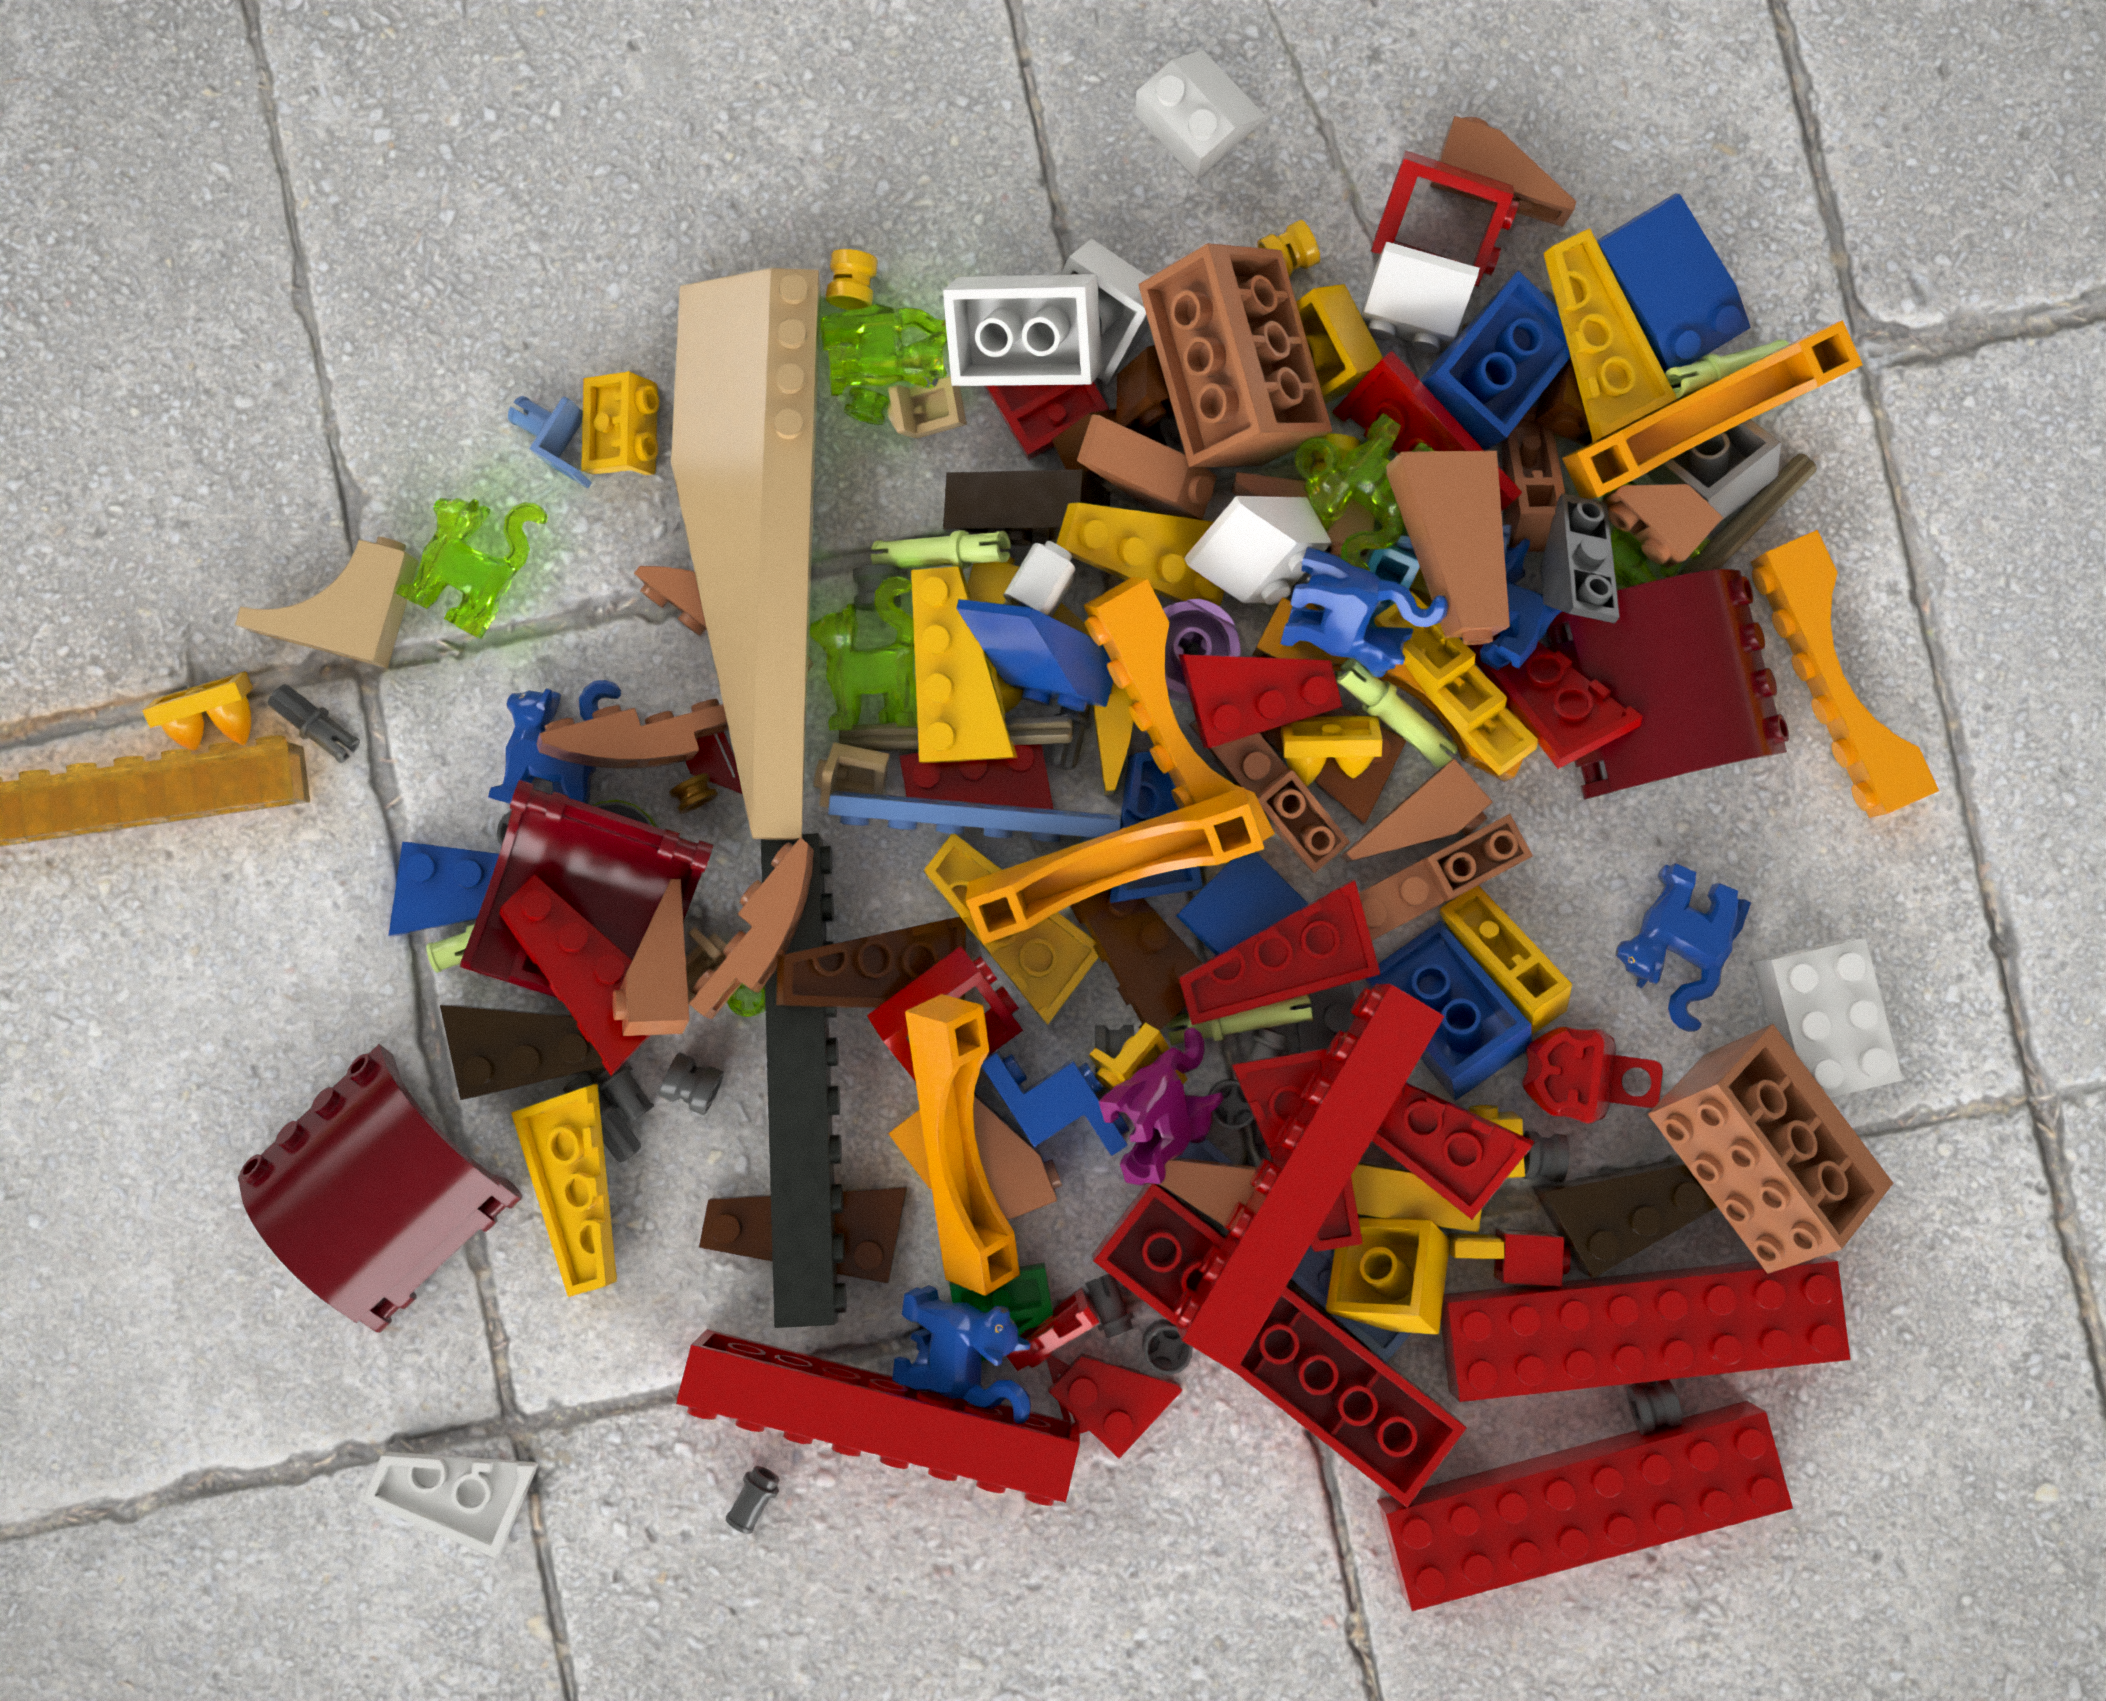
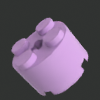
(1197, 623)

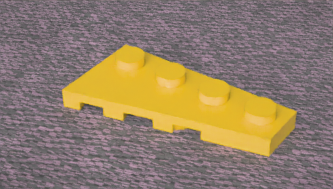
(1605, 342)
(1139, 546)
(954, 683)
(1039, 961)
(570, 1181)

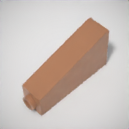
(1457, 535)

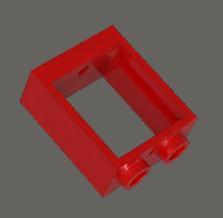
(1416, 166)
(953, 978)

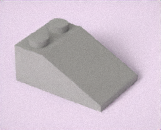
(1726, 467)

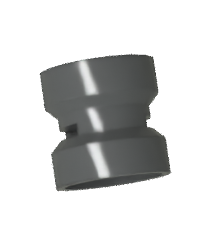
(691, 1083)
(1236, 1109)
(1170, 1354)

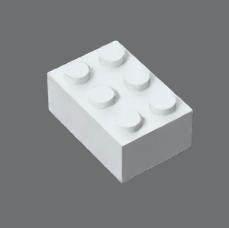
(1023, 330)
(1831, 1014)

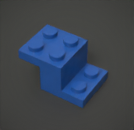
(1053, 1100)

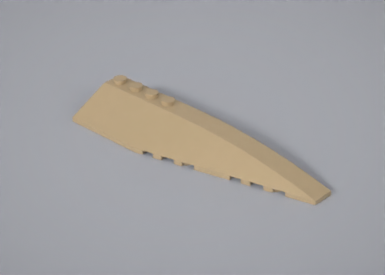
(748, 513)

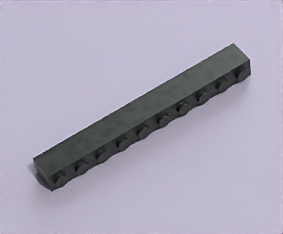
(801, 1128)

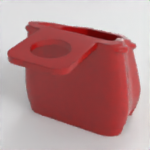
(1580, 1074)

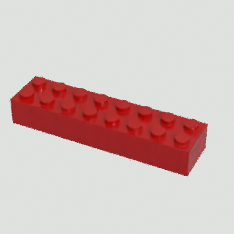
(1305, 1174)
(1642, 1328)
(1298, 1356)
(877, 1416)
(1584, 1505)

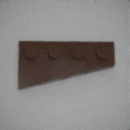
(868, 1222)

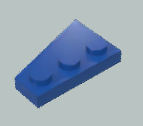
(1146, 797)
(439, 886)

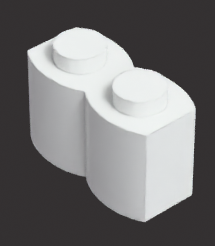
(1042, 579)

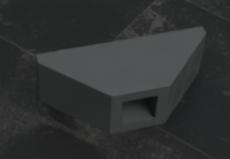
(1579, 560)

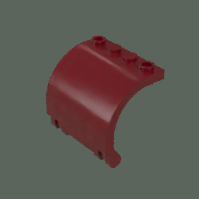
(1689, 667)
(595, 861)
(368, 1194)

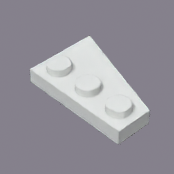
(453, 1495)

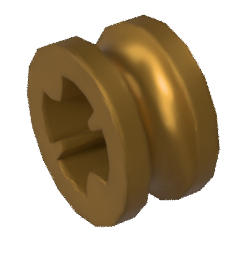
(693, 793)

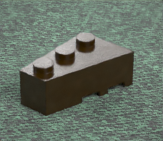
(1021, 503)
(513, 1048)
(1622, 1211)

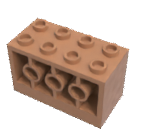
(1234, 356)
(1771, 1150)

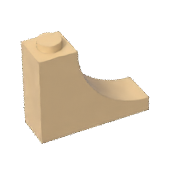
(354, 614)

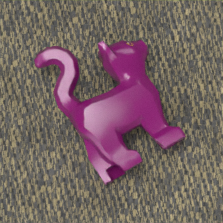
(1161, 1111)

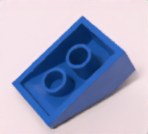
(1675, 283)
(1500, 362)
(1040, 654)
(1479, 1022)

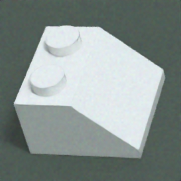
(1196, 111)
(1417, 297)
(1120, 303)
(1258, 547)

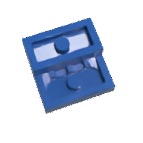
(1239, 903)

